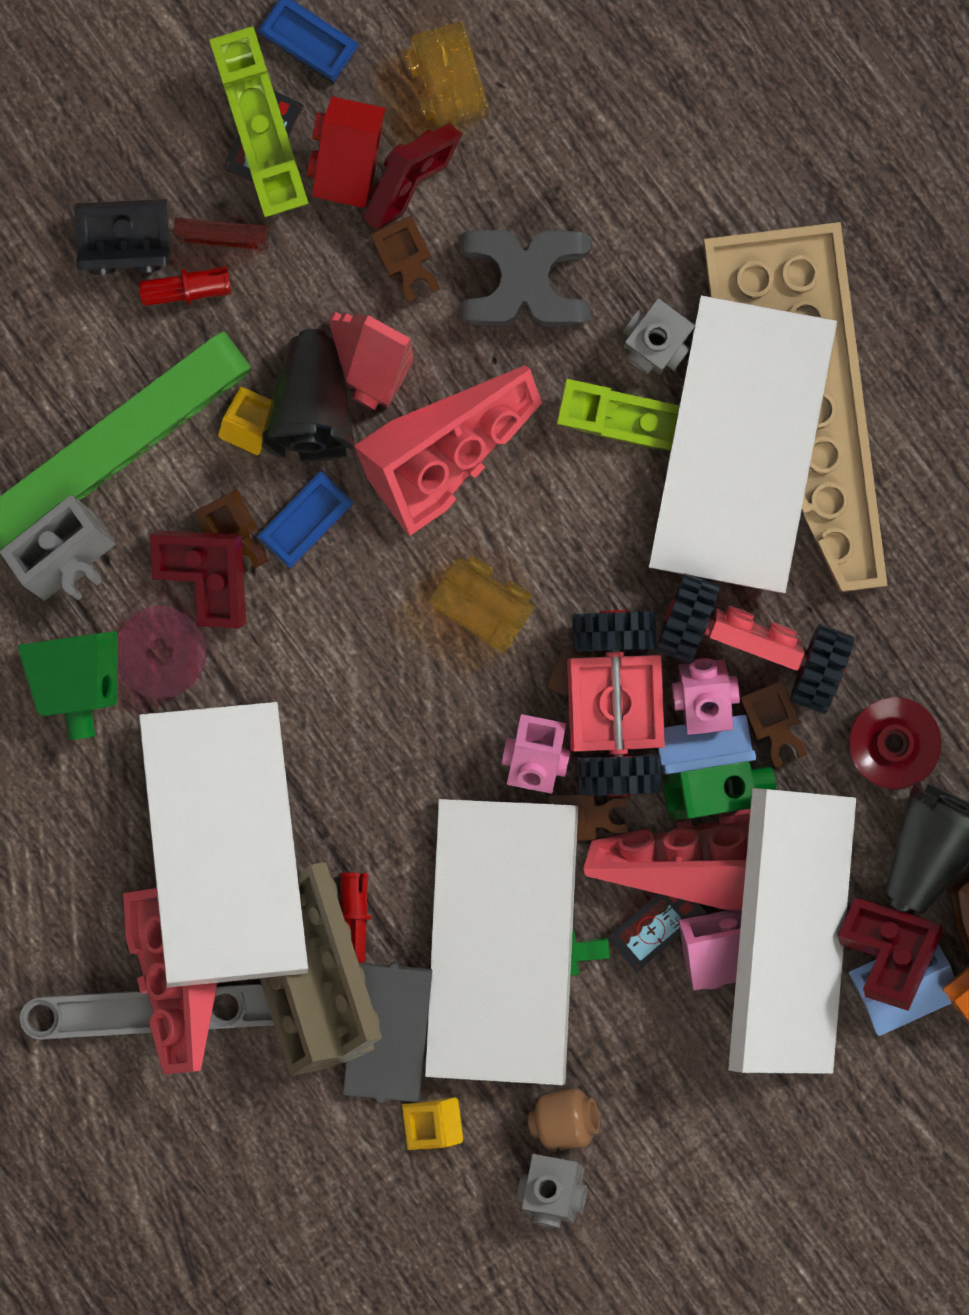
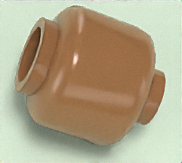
(564, 1120)

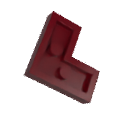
(404, 171)
(212, 564)
(902, 949)

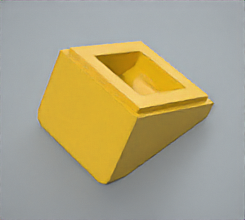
(245, 420)
(432, 1123)

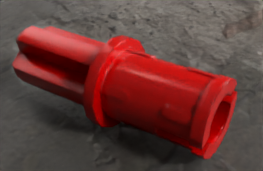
(187, 287)
(354, 909)

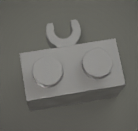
(59, 550)

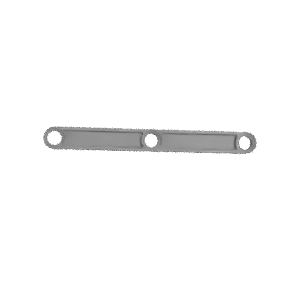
(131, 1011)

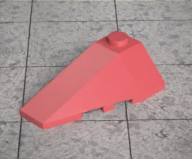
(371, 357)
(433, 450)
(687, 863)
(179, 1013)

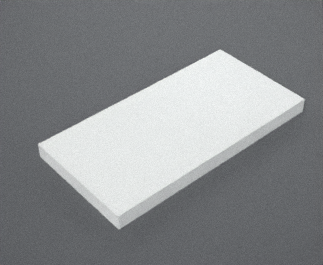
(743, 444)
(222, 844)
(790, 932)
(502, 941)

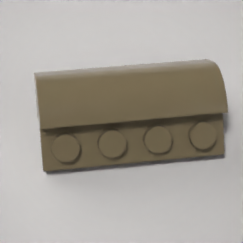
(326, 1012)

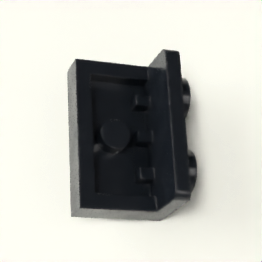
(122, 235)

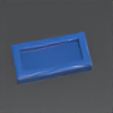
(308, 39)
(305, 519)

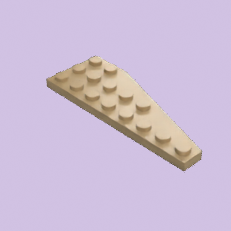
(807, 275)

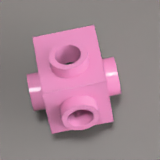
(706, 696)
(534, 762)

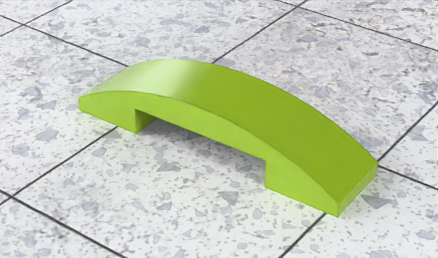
(259, 121)
(617, 415)

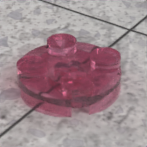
(179, 633)

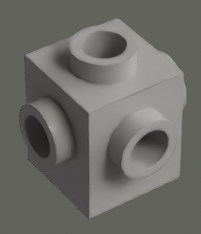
(661, 322)
(543, 1177)

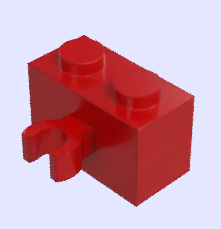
(347, 151)

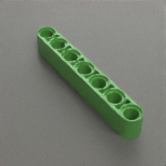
(124, 434)

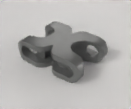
(524, 278)

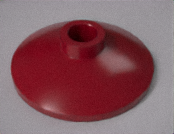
(919, 740)

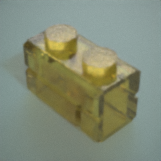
(448, 76)
(482, 603)

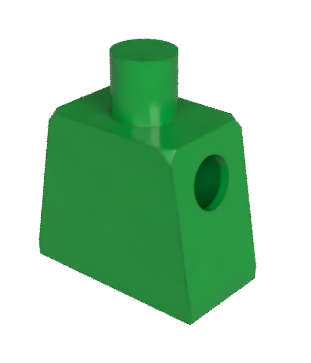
(73, 678)
(702, 790)

